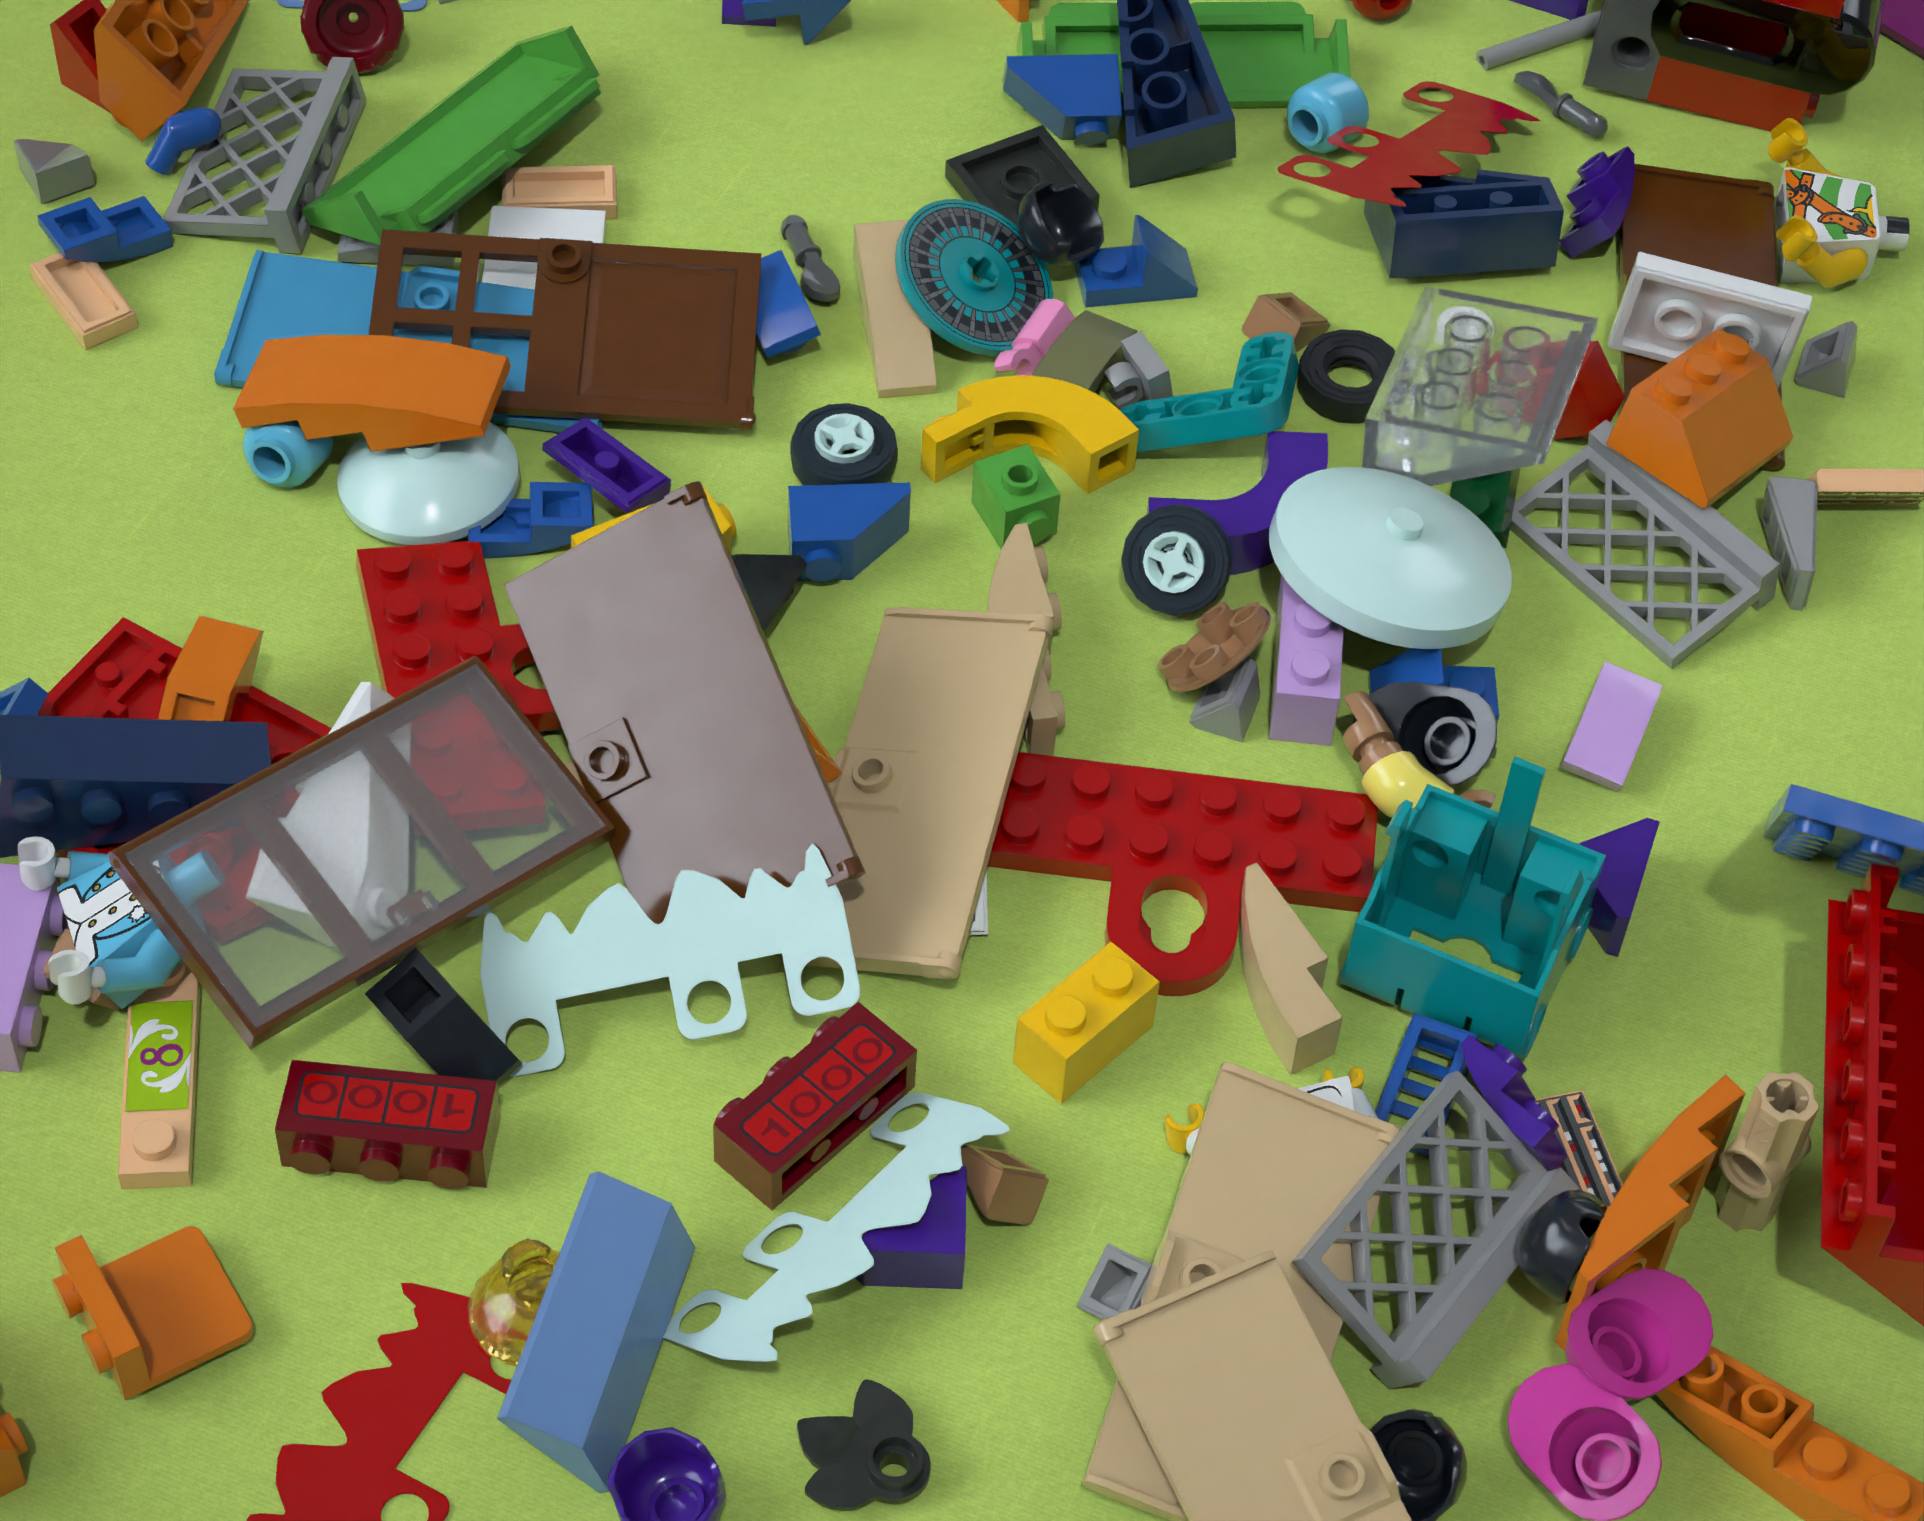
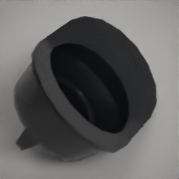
(1441, 725)

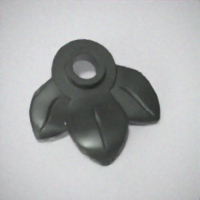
(858, 1447)

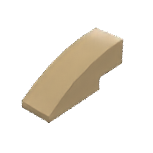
(894, 332)
(1285, 976)

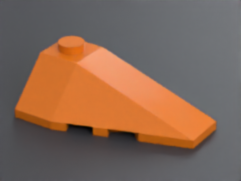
(156, 55)

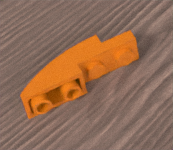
(1779, 1448)

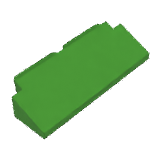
(1256, 46)
(462, 141)

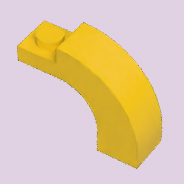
(1051, 415)

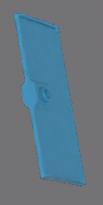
(319, 297)

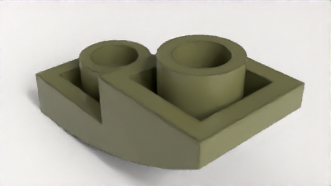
(1085, 351)

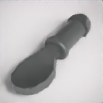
(1564, 105)
(817, 278)

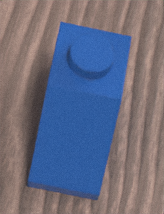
(1068, 93)
(845, 526)

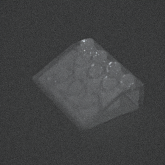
(1474, 388)

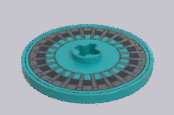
(935, 267)

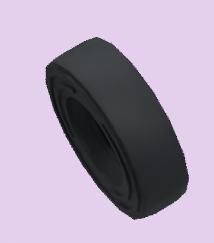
(1337, 349)

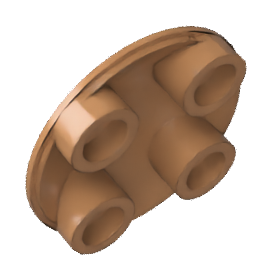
(1221, 644)

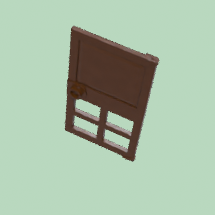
(609, 327)

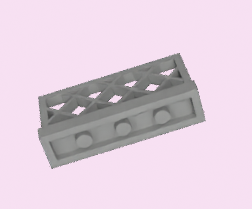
(307, 157)
(1703, 534)
(1464, 1280)

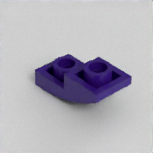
(1599, 200)
(1501, 1082)

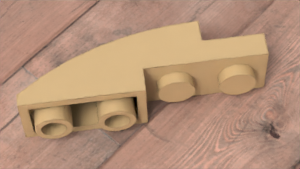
(1020, 587)

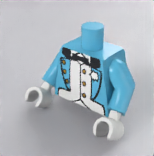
(112, 933)

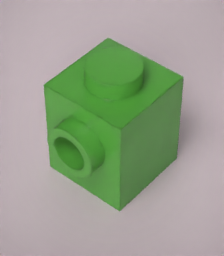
(1014, 491)

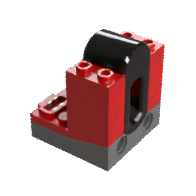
(1735, 56)

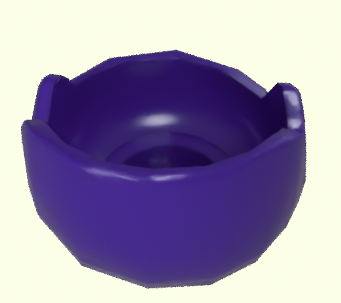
(666, 1479)

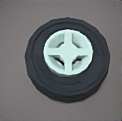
(843, 446)
(1167, 579)

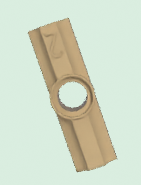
(1766, 1150)

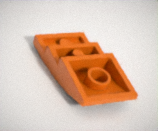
(376, 385)
(1657, 1196)

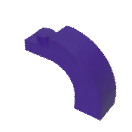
(1249, 515)

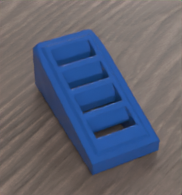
(1432, 1037)

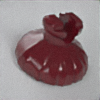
(367, 39)

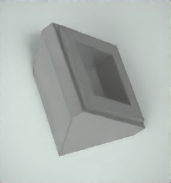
(1829, 360)
(1229, 703)

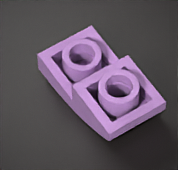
(1611, 726)

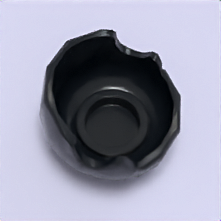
(1059, 224)
(1558, 1240)
(1424, 1460)

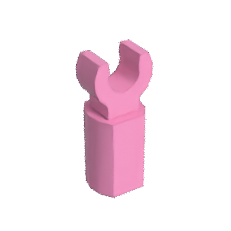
(1035, 338)

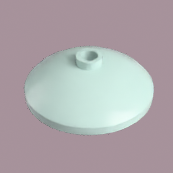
(429, 489)

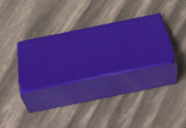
(608, 466)

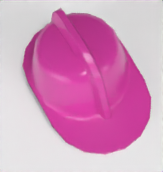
(1640, 1333)
(1584, 1443)

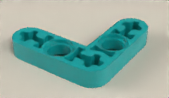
(1252, 407)

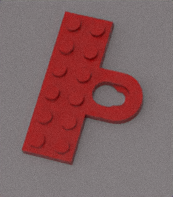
(437, 609)
(1187, 835)

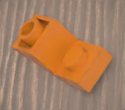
(211, 671)

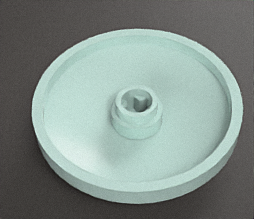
(1390, 557)

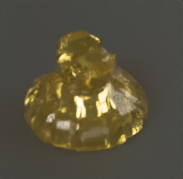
(509, 1299)

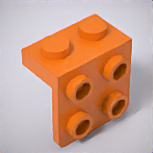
(152, 1308)

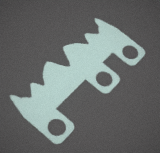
(697, 942)
(834, 1249)

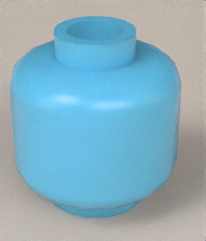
(1324, 109)
(282, 453)

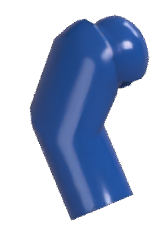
(181, 133)

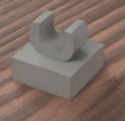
(1139, 375)

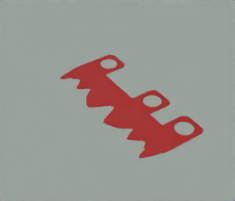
(1416, 152)
(383, 1417)

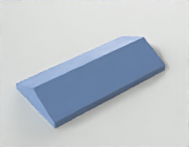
(599, 1328)

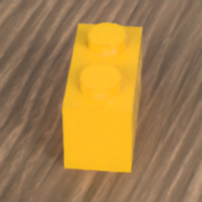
(1085, 1022)

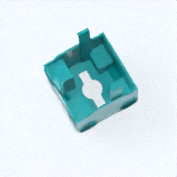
(1479, 879)

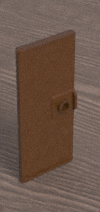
(1702, 223)

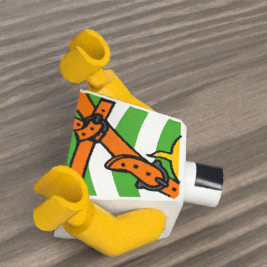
(1825, 222)

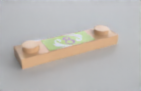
(160, 1084)

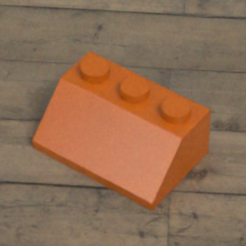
(1704, 419)

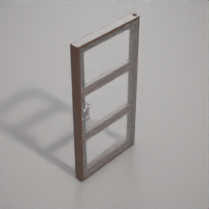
(360, 849)

